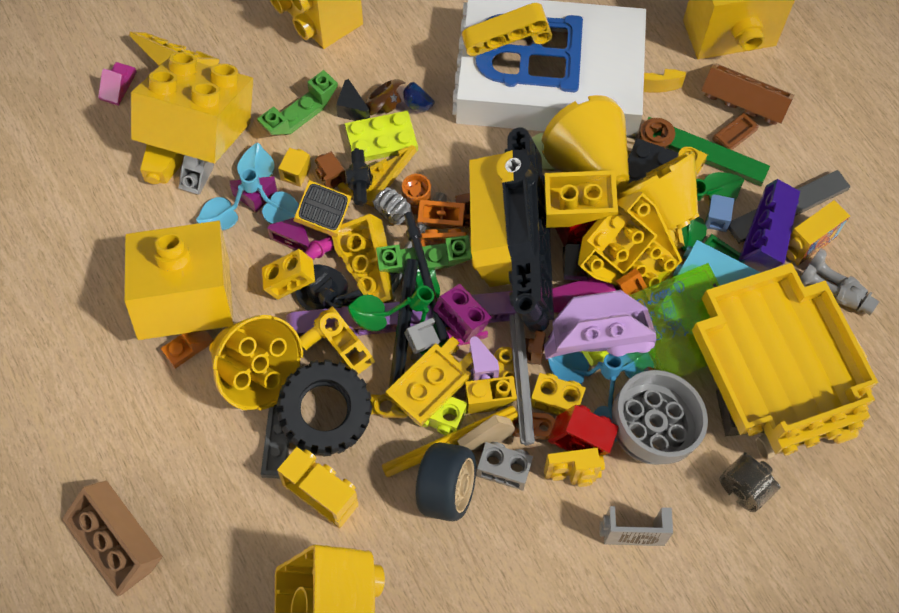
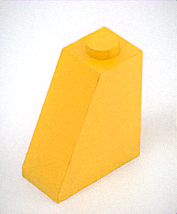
(160, 164)

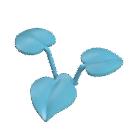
(252, 166)

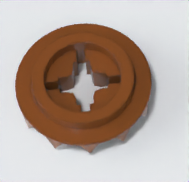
(654, 125)

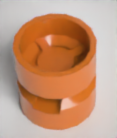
(416, 188)

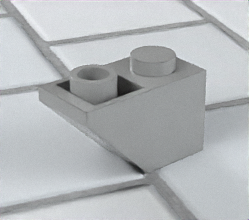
(194, 174)

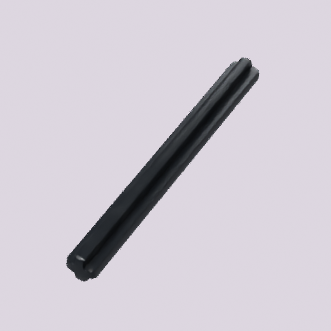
(403, 321)

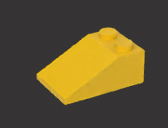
(579, 197)

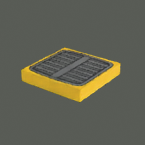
(322, 208)

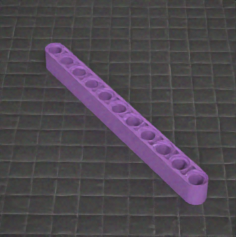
(495, 304)

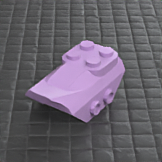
(602, 323)

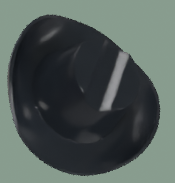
(324, 278)

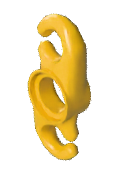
(394, 412)

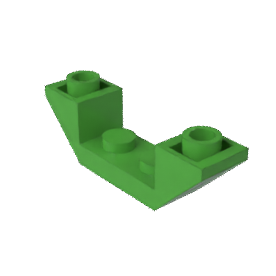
(293, 117)
(438, 256)

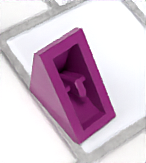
(255, 200)
(289, 234)

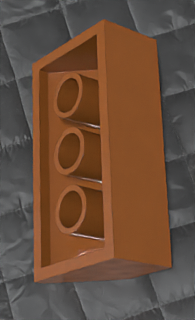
(747, 93)

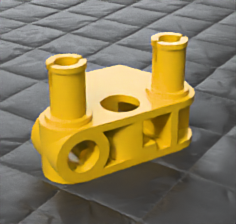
(341, 338)

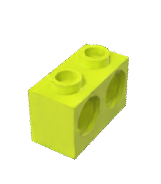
(452, 406)

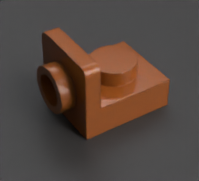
(535, 348)

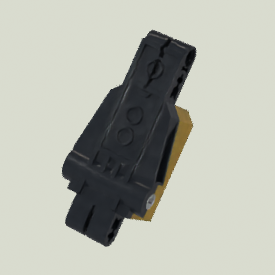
(510, 227)

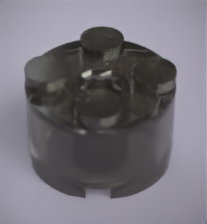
(749, 482)

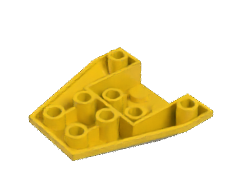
(630, 241)

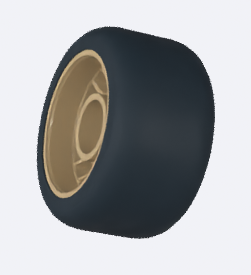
(445, 481)

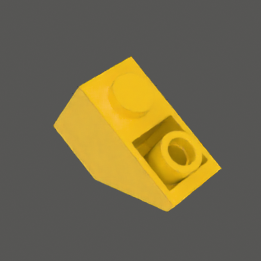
(489, 394)

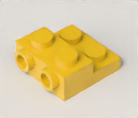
(580, 465)

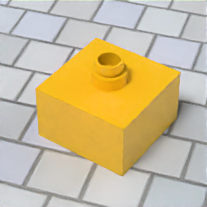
(734, 25)
(178, 280)

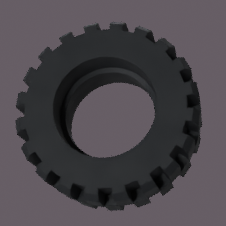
(328, 375)

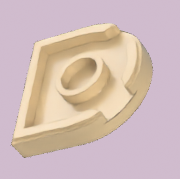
(492, 430)

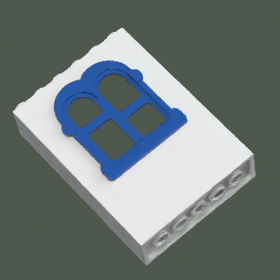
(601, 59)

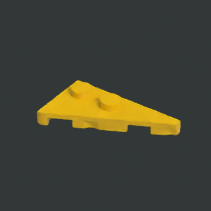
(383, 174)

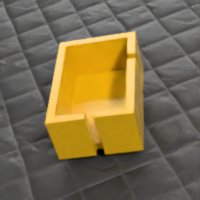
(318, 486)

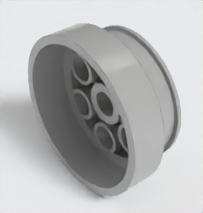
(667, 395)

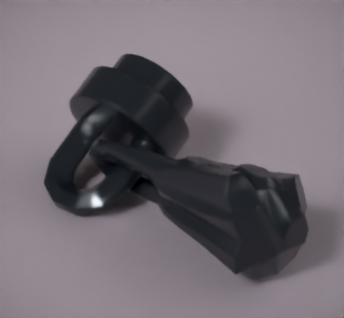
(330, 298)

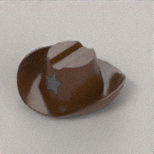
(384, 97)

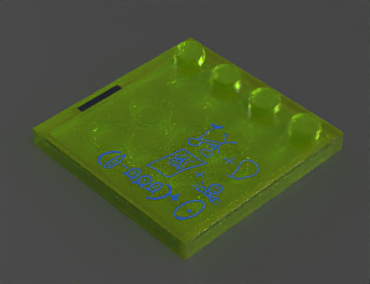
(674, 311)

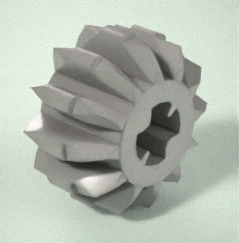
(391, 205)

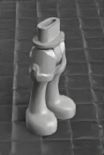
(849, 290)

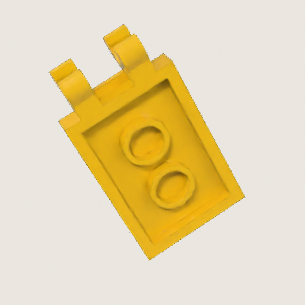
(431, 381)

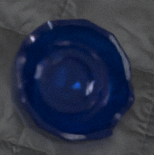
(417, 98)

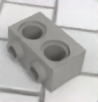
(502, 472)

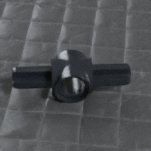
(359, 177)

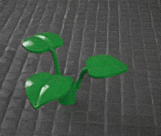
(716, 183)
(369, 309)

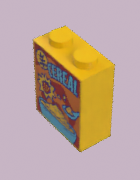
(816, 232)

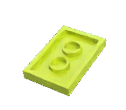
(381, 135)

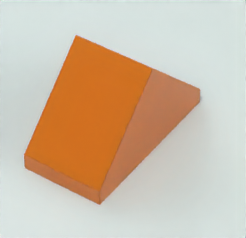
(441, 214)

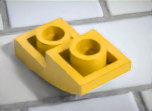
(669, 81)

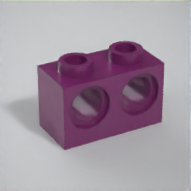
(462, 313)

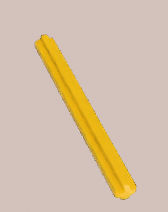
(415, 457)

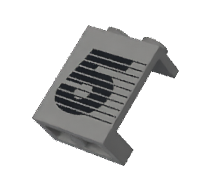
(645, 536)

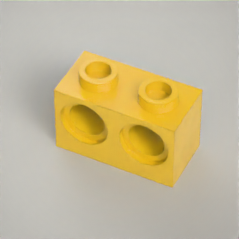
(288, 274)
(555, 402)

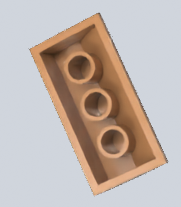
(111, 537)

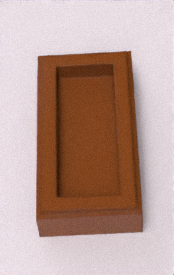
(735, 132)

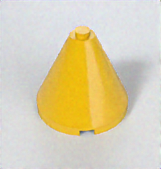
(589, 139)

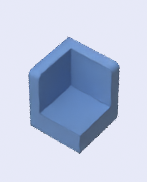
(719, 213)

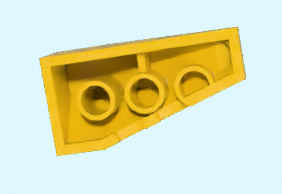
(160, 49)
(357, 248)

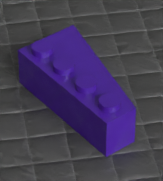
(771, 227)

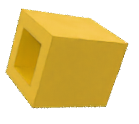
(295, 166)

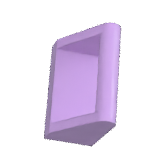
(484, 363)

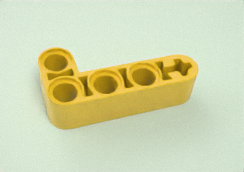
(508, 28)

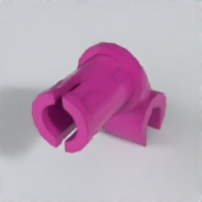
(318, 248)

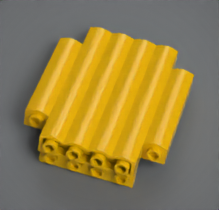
(785, 359)

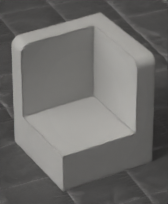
(422, 336)

